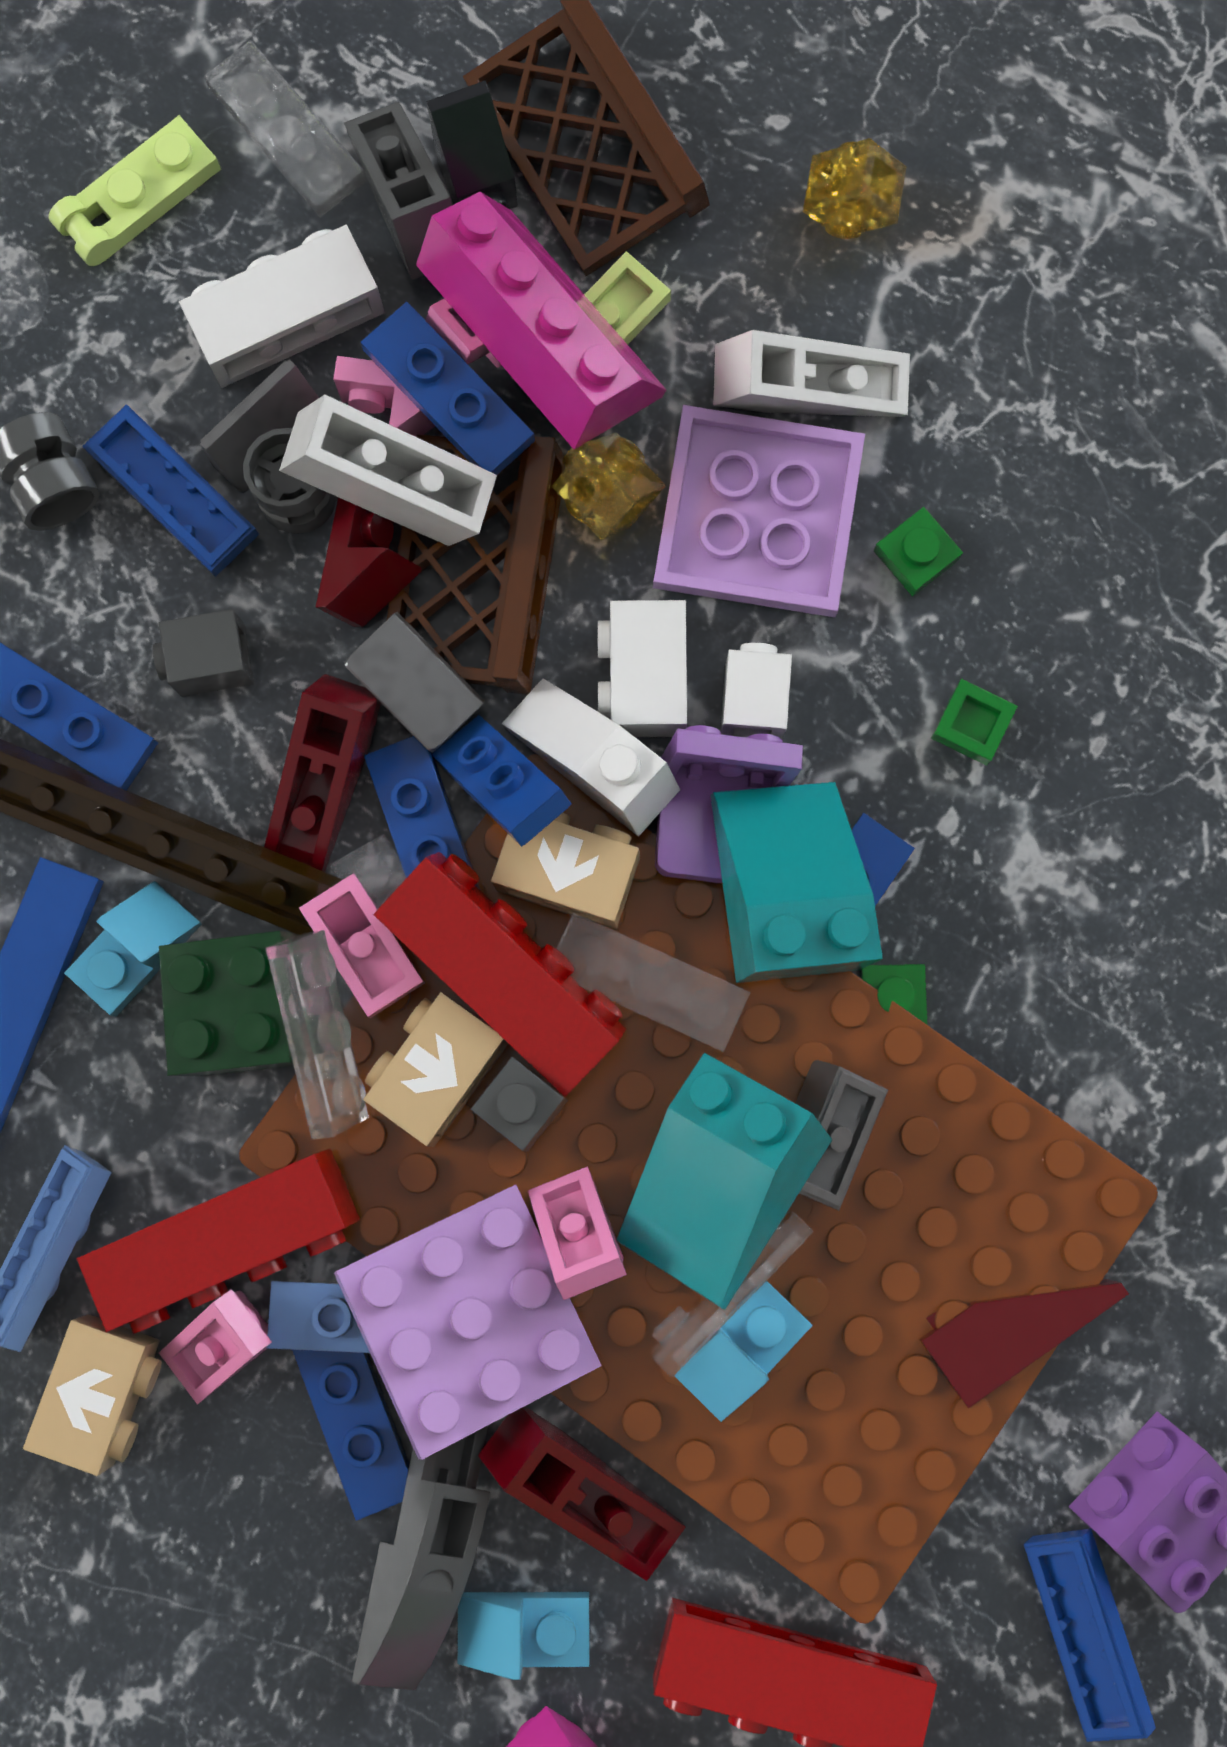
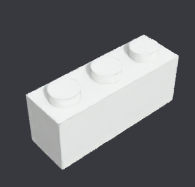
(282, 305)
(387, 471)

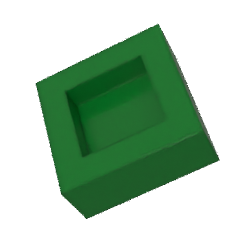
(918, 551)
(974, 722)
(899, 984)

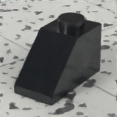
(471, 145)

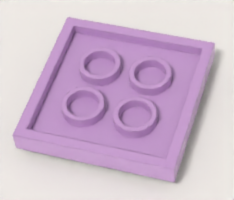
(759, 511)
(466, 1321)

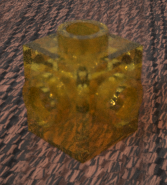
(854, 189)
(607, 484)

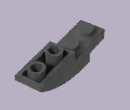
(426, 1567)

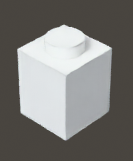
(756, 691)

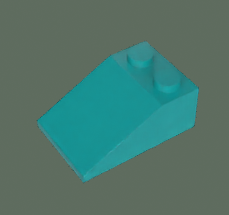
(793, 883)
(720, 1179)

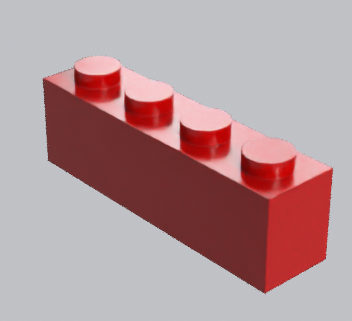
(502, 971)
(219, 1240)
(789, 1681)

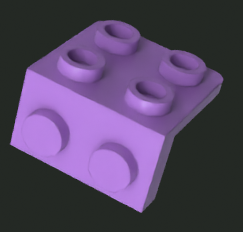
(709, 763)
(1162, 1512)

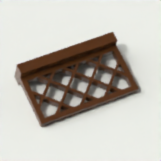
(636, 118)
(523, 579)

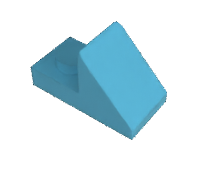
(128, 948)
(743, 1352)
(522, 1630)

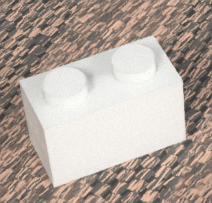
(645, 666)

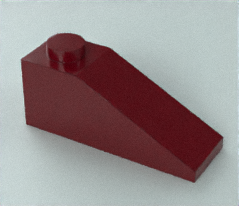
(321, 769)
(1007, 1334)
(579, 1492)

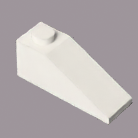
(809, 376)
(594, 755)

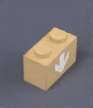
(571, 870)
(433, 1069)
(94, 1396)

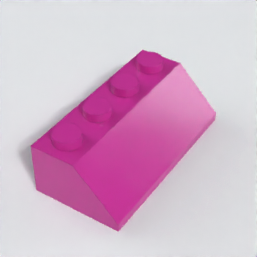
(534, 319)

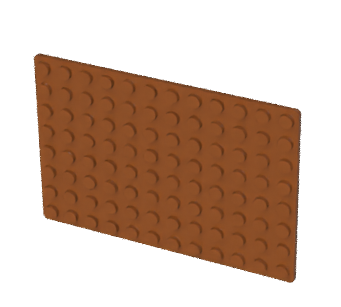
(951, 1204)

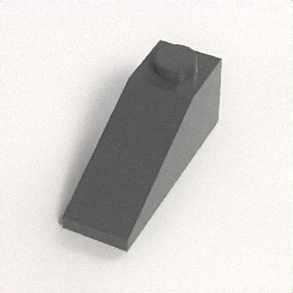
(399, 177)

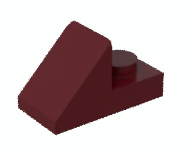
(359, 566)

